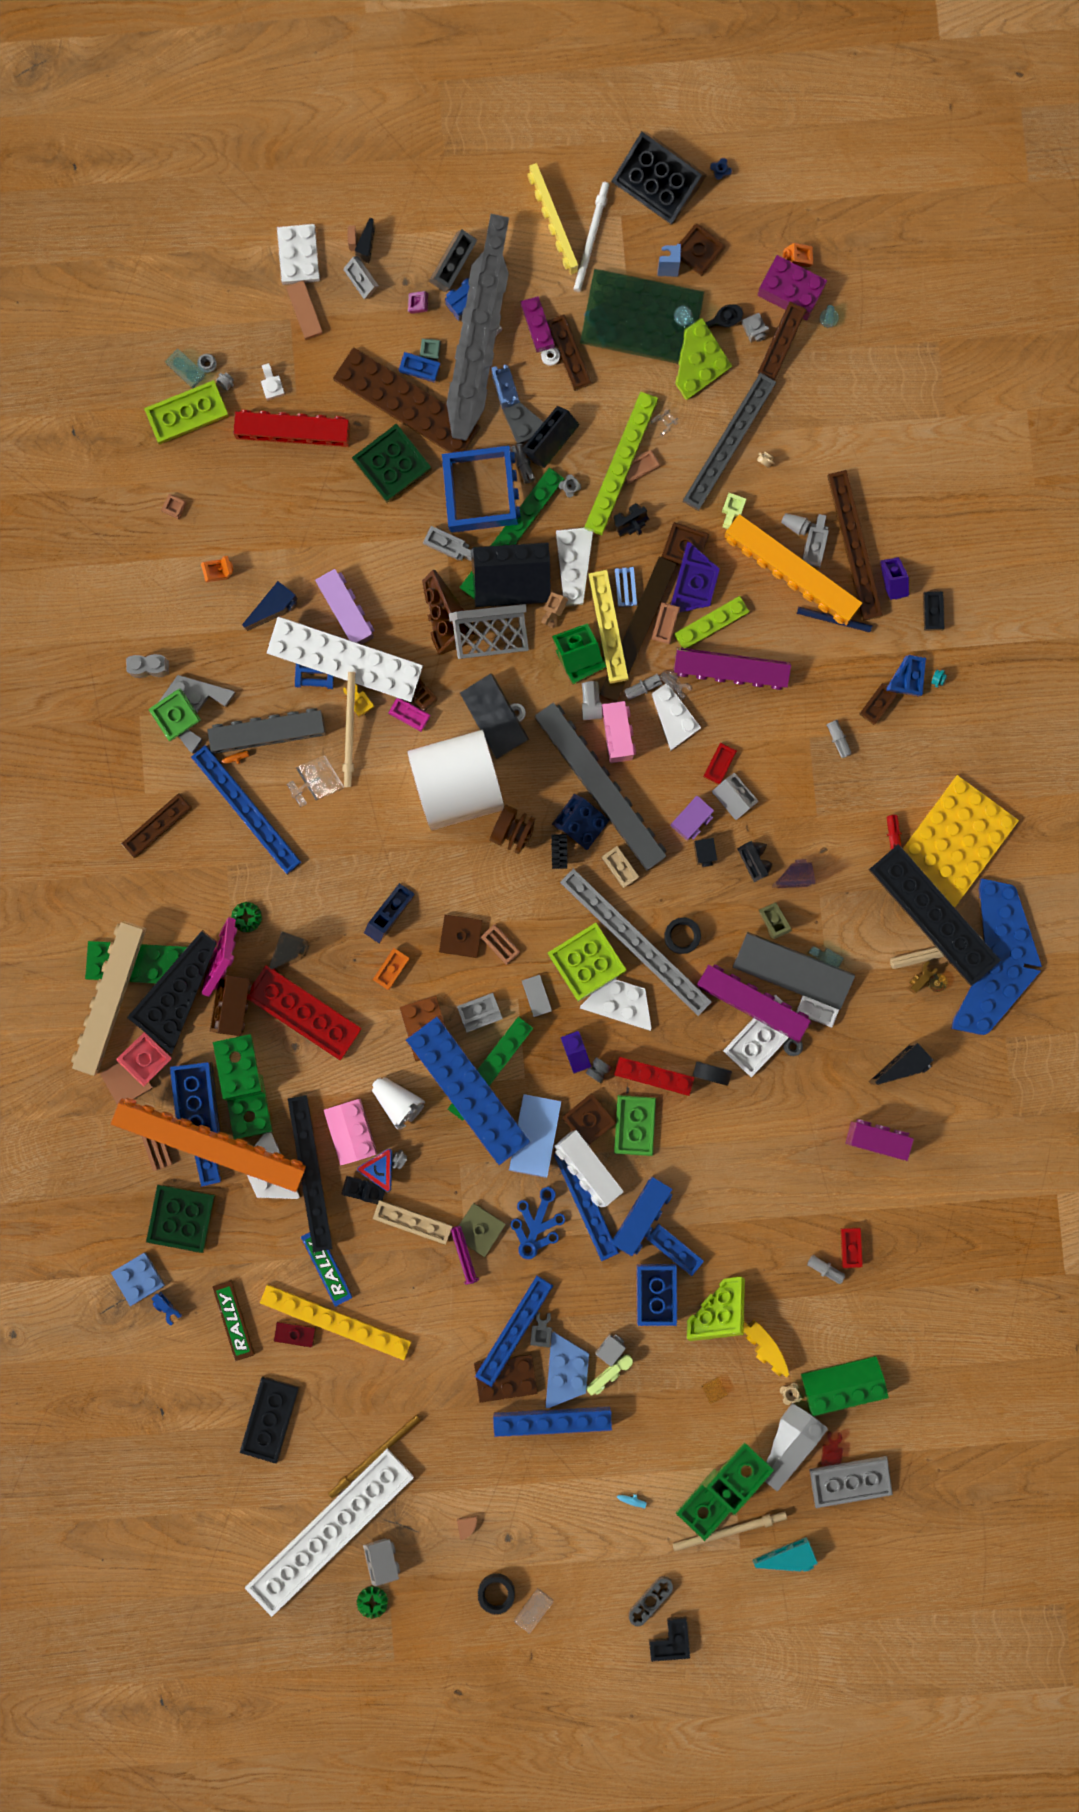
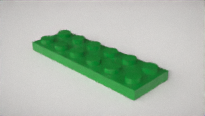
(149, 966)

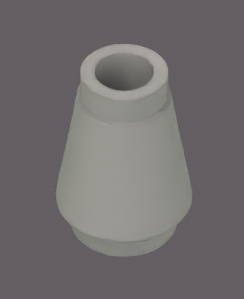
(798, 524)

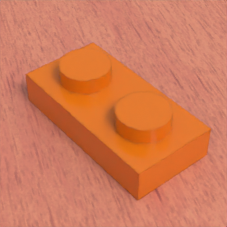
(391, 969)

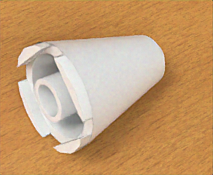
(397, 1102)

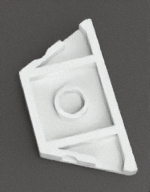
(620, 1002)
(265, 1189)

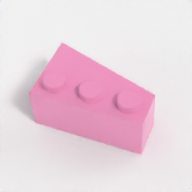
(618, 732)

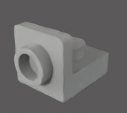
(755, 328)

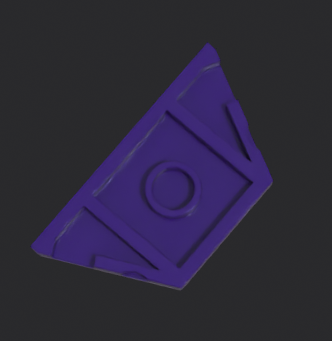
(694, 581)

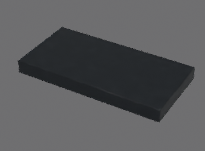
(494, 716)
(269, 1419)

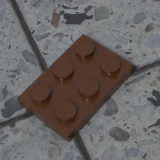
(514, 1380)

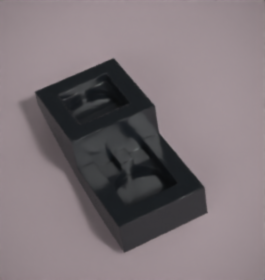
(362, 1190)

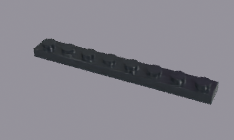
(311, 1177)

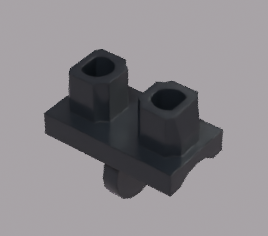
(633, 522)

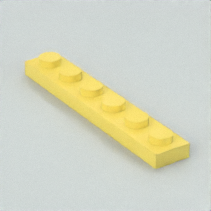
(555, 225)
(608, 626)

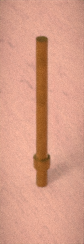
(345, 1481)

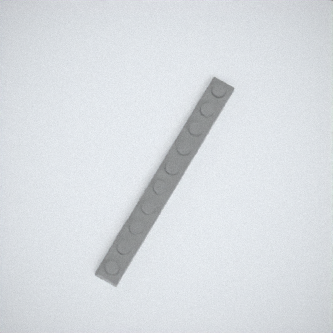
(635, 942)

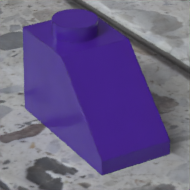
(895, 578)
(576, 1052)

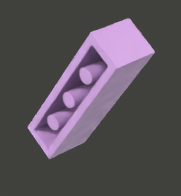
(344, 608)

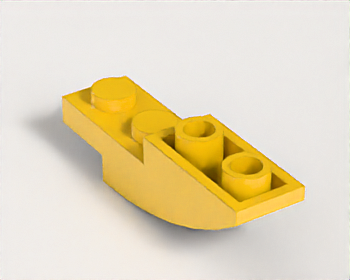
(767, 1349)

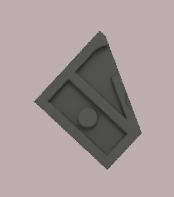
(521, 422)

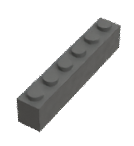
(266, 731)

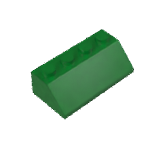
(844, 1386)

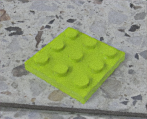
(587, 962)

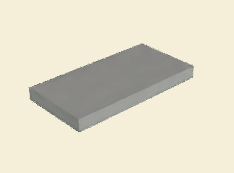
(851, 1482)

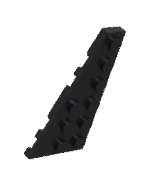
(168, 1003)

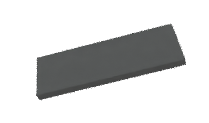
(793, 970)

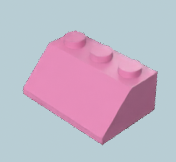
(350, 1132)

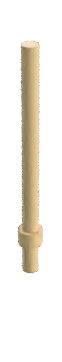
(348, 767)
(766, 1521)

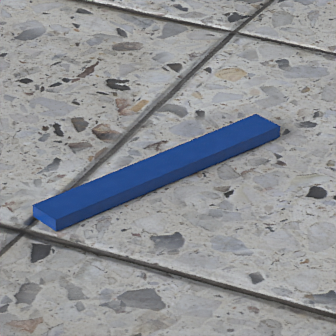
(246, 809)

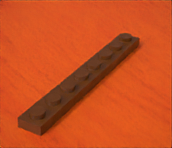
(854, 545)

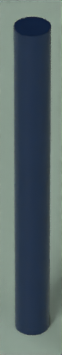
(829, 618)

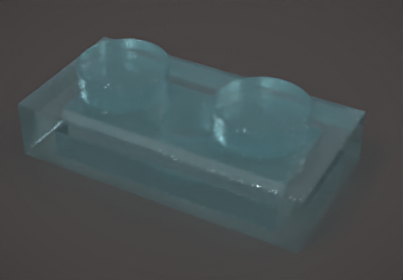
(185, 368)

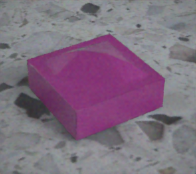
(418, 302)

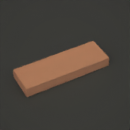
(304, 310)

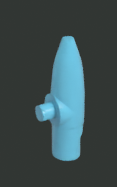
(633, 1500)

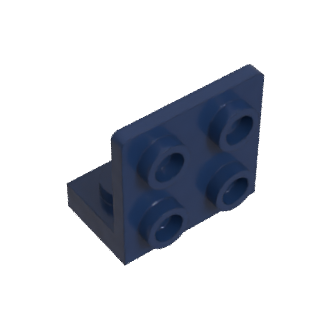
(580, 821)

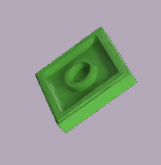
(174, 714)

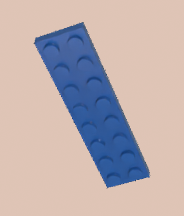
(467, 1090)

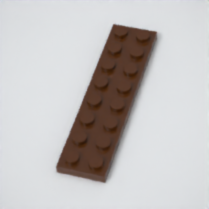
(400, 400)

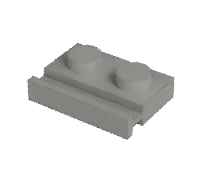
(479, 1012)

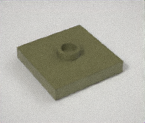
(480, 1229)

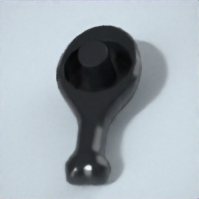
(726, 316)

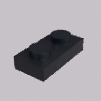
(933, 611)

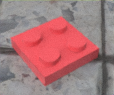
(144, 1059)

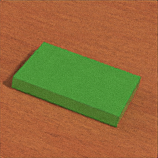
(635, 1125)

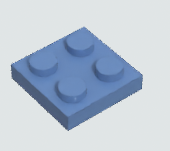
(137, 1279)

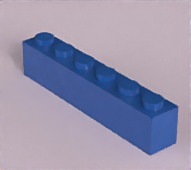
(552, 1421)

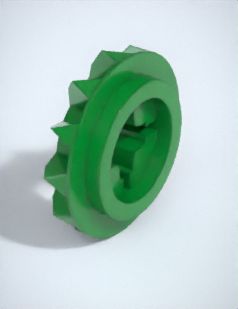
(253, 922)
(379, 1597)

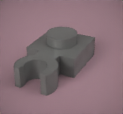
(541, 1334)

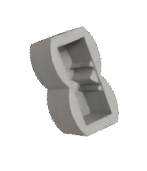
(152, 665)

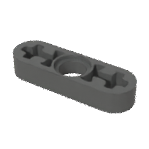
(637, 1608)

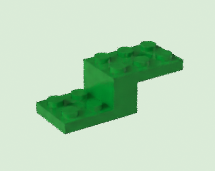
(242, 1087)
(724, 1491)

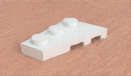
(675, 718)

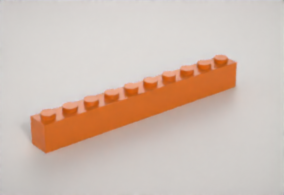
(208, 1144)

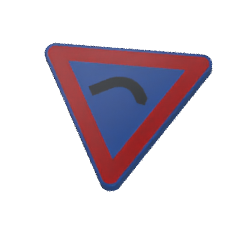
(379, 1170)

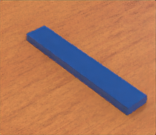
(590, 1214)
(514, 1331)

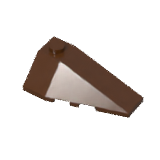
(441, 604)

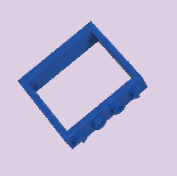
(488, 521)

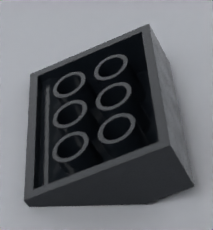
(658, 177)
(511, 574)

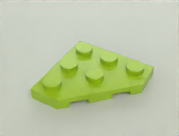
(699, 360)
(720, 1313)

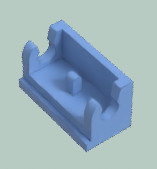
(669, 264)
(505, 386)

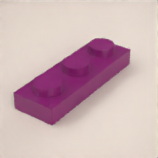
(537, 324)

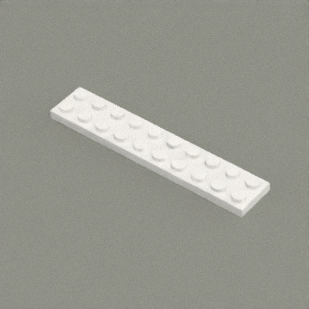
(329, 1532)

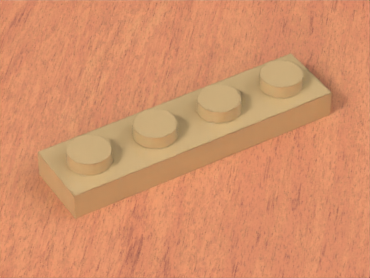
(412, 1222)

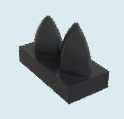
(751, 855)

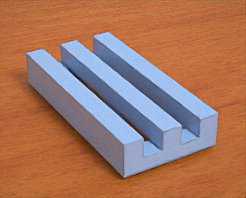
(625, 570)

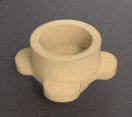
(765, 459)
(796, 1397)

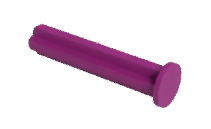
(464, 1255)

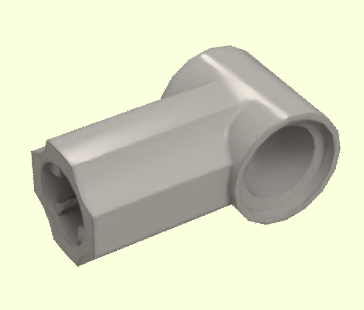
(591, 704)

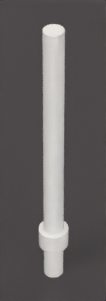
(600, 203)

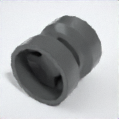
(598, 1070)

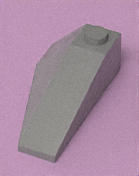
(793, 1442)

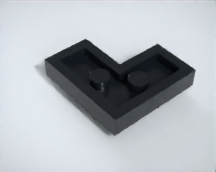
(673, 1647)

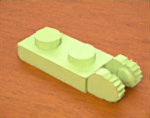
(610, 1373)

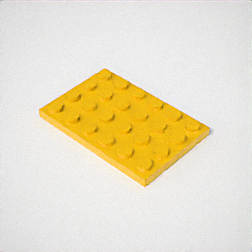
(958, 838)

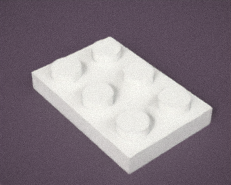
(298, 254)

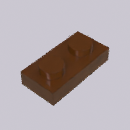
(877, 704)

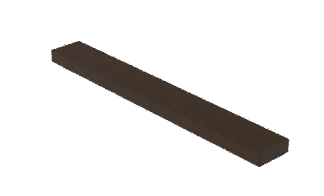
(641, 622)

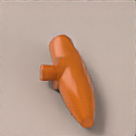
(235, 757)

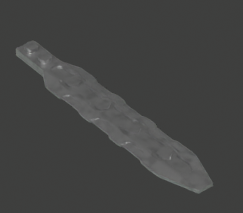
(478, 332)

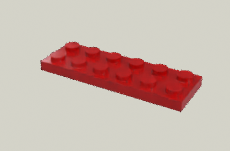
(303, 1013)

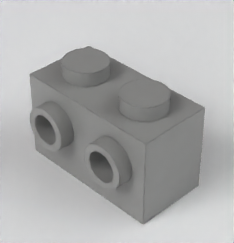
(381, 1561)

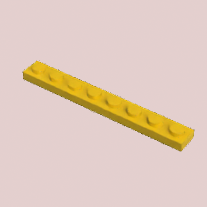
(335, 1322)

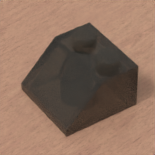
(288, 951)

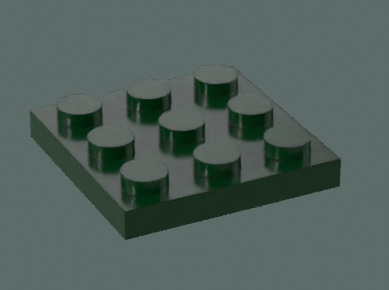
(391, 463)
(180, 1218)

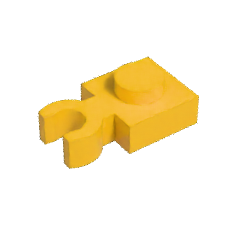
(362, 703)

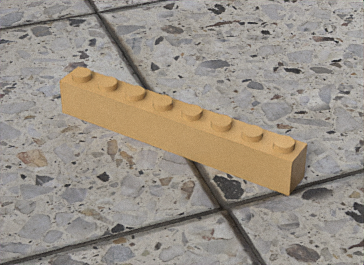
(108, 998)

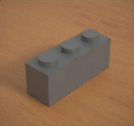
(453, 260)

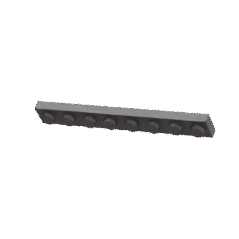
(729, 441)

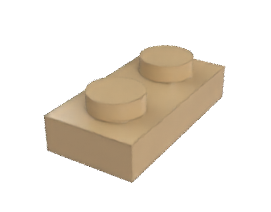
(620, 867)

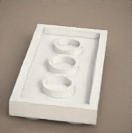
(755, 1045)

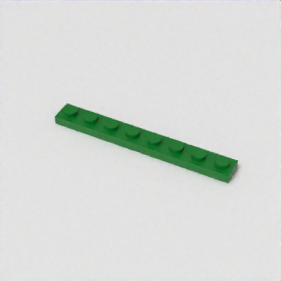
(529, 511)

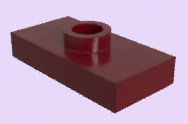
(294, 1334)

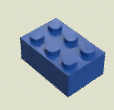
(656, 1294)

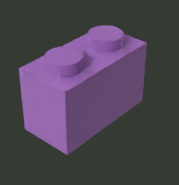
(692, 818)

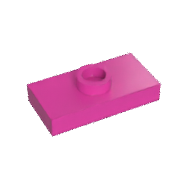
(409, 714)

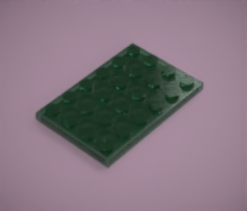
(637, 315)

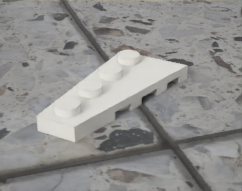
(574, 555)

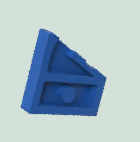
(909, 676)

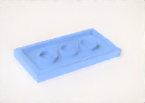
(539, 1123)

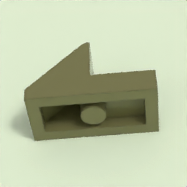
(775, 921)

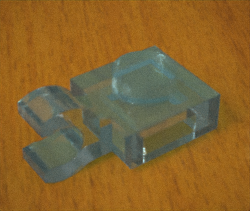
(827, 956)

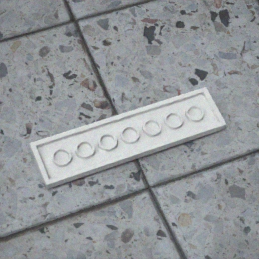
(339, 656)

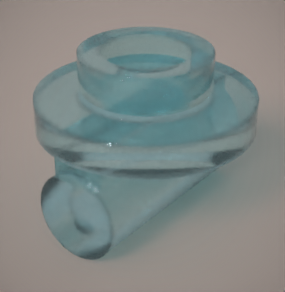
(683, 316)
(829, 317)

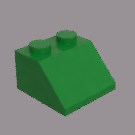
(577, 648)

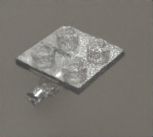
(318, 778)

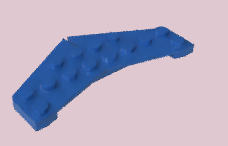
(1011, 941)

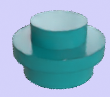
(939, 678)

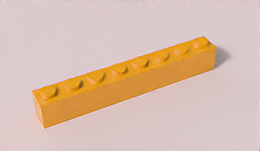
(792, 569)

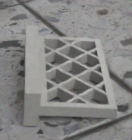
(483, 616)

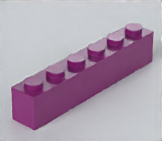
(732, 667)
(753, 1003)

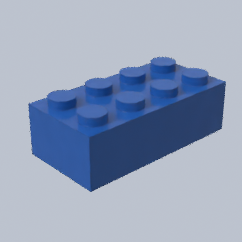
(195, 1094)

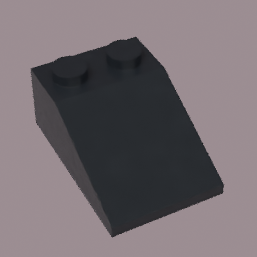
(907, 1063)

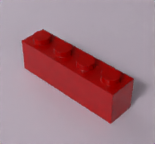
(653, 1076)

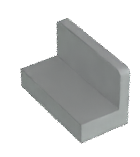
(735, 796)

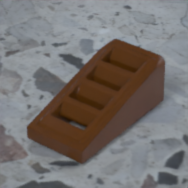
(428, 702)

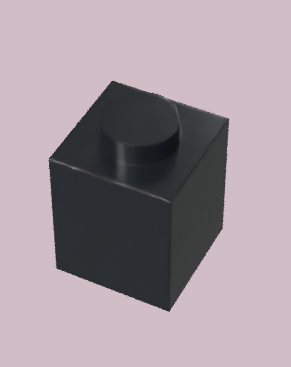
(705, 852)

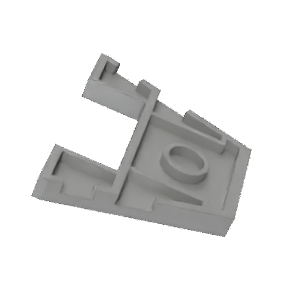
(197, 694)

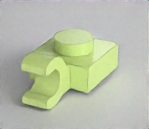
(732, 507)

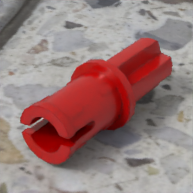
(893, 831)

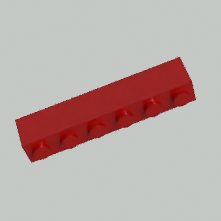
(291, 429)

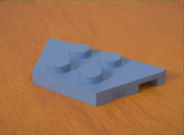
(566, 1371)

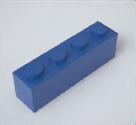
(641, 1216)

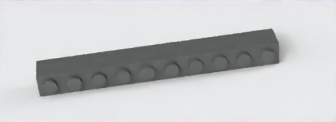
(600, 787)

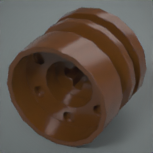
(512, 829)

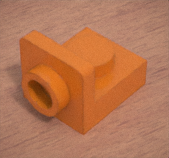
(799, 254)

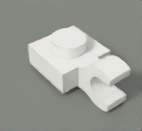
(271, 385)

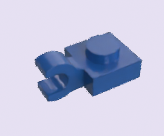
(161, 1303)

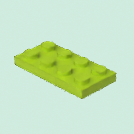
(186, 412)

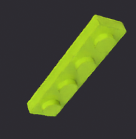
(711, 623)

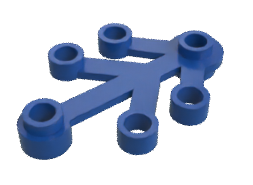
(536, 1226)

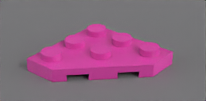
(221, 957)

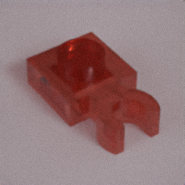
(832, 1453)

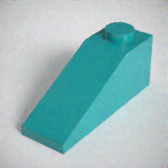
(792, 1557)

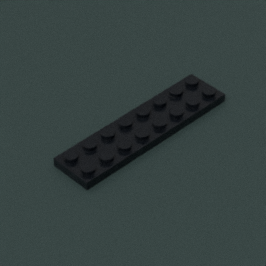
(934, 915)

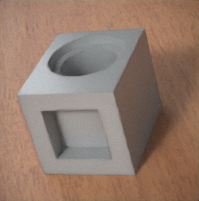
(611, 1349)

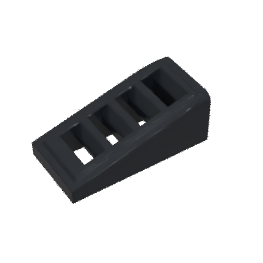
(364, 246)

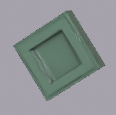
(430, 349)

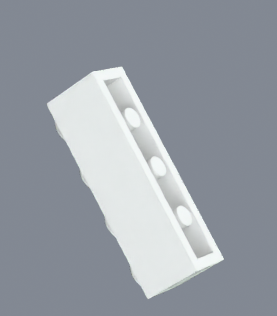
(588, 1169)

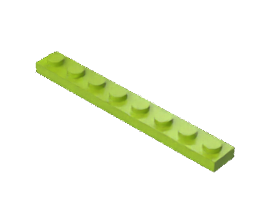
(621, 463)

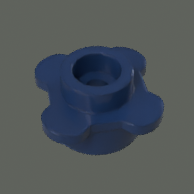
(720, 174)

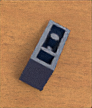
(274, 604)
(388, 913)

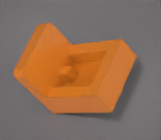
(217, 569)

